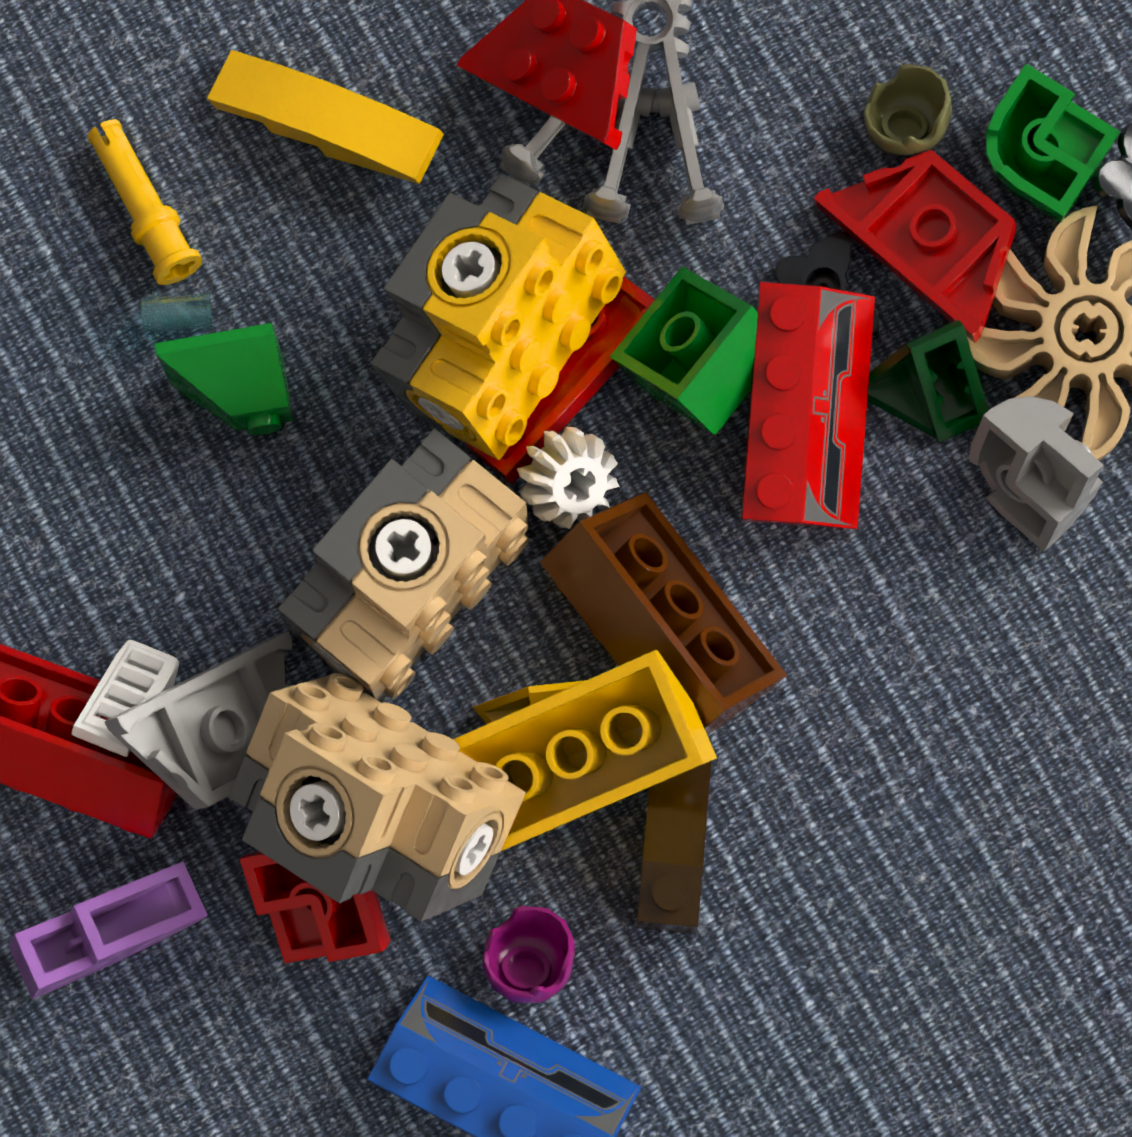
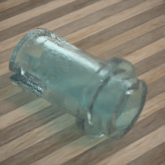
(176, 312)

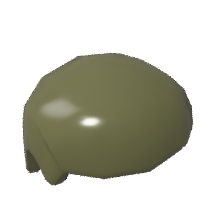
(908, 111)

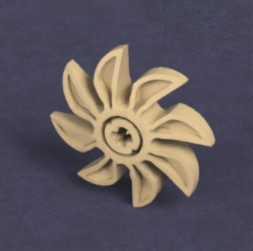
(1056, 323)

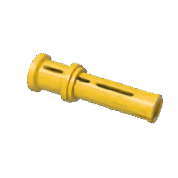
(153, 224)

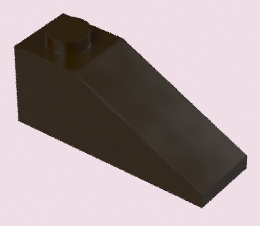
(674, 853)

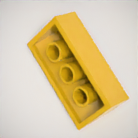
(593, 744)

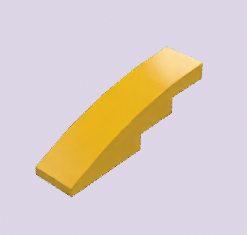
(325, 116)

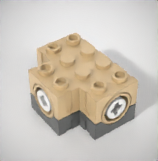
(405, 565)
(371, 800)

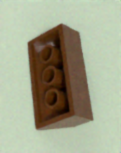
(651, 593)

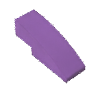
(106, 929)

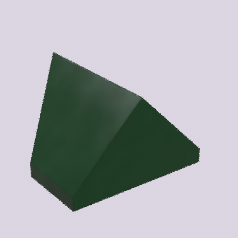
(931, 384)

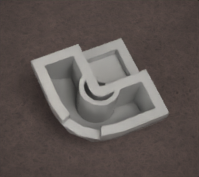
(1034, 467)

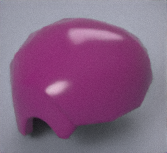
(529, 955)

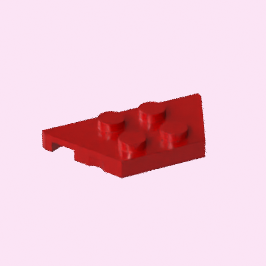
(560, 61)
(930, 233)

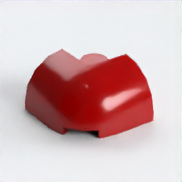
(308, 920)

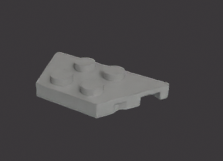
(204, 725)

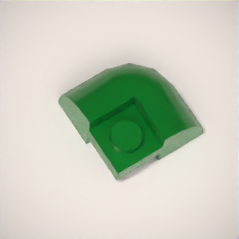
(1045, 143)

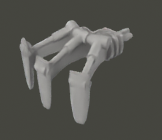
(674, 101)

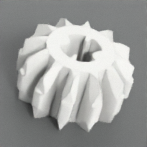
(567, 477)

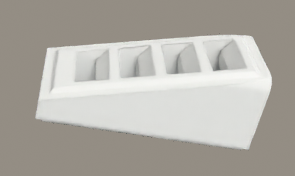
(130, 679)

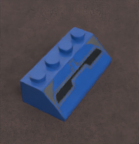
(496, 1073)

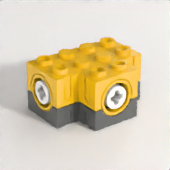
(494, 310)

